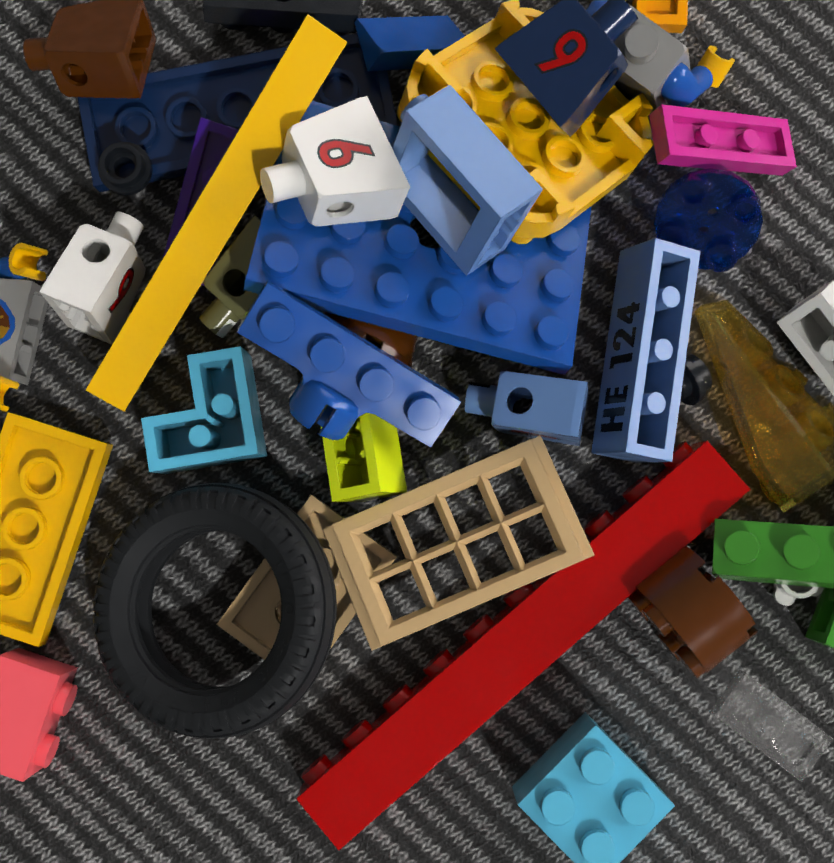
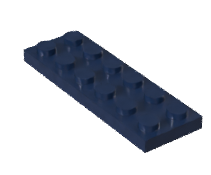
(218, 90)

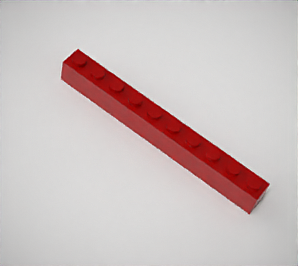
(517, 643)

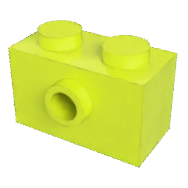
(365, 462)

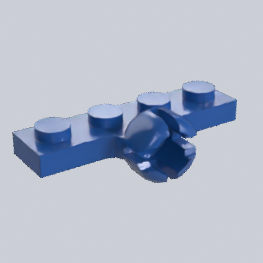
(344, 371)

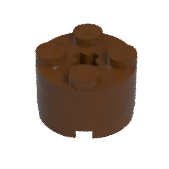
(693, 612)

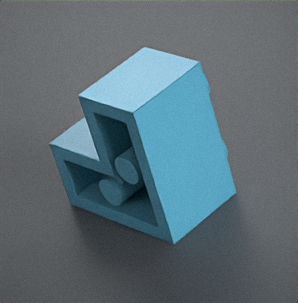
(220, 428)

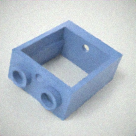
(477, 163)

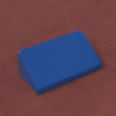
(399, 41)

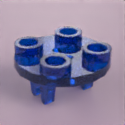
(730, 229)

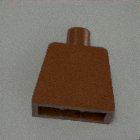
(96, 49)

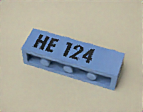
(646, 352)

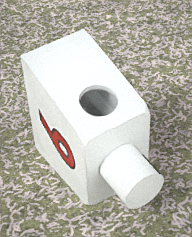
(339, 168)
(97, 278)

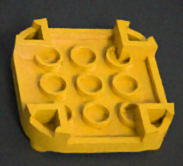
(569, 169)

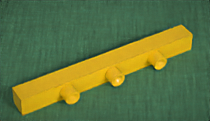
(217, 212)

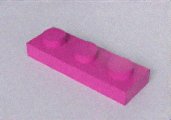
(721, 140)

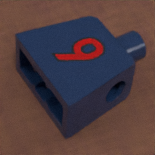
(570, 57)

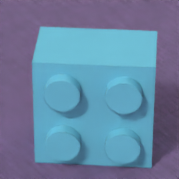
(591, 796)

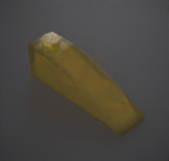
(778, 422)

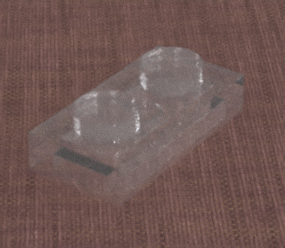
(771, 725)

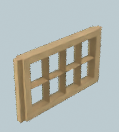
(550, 501)

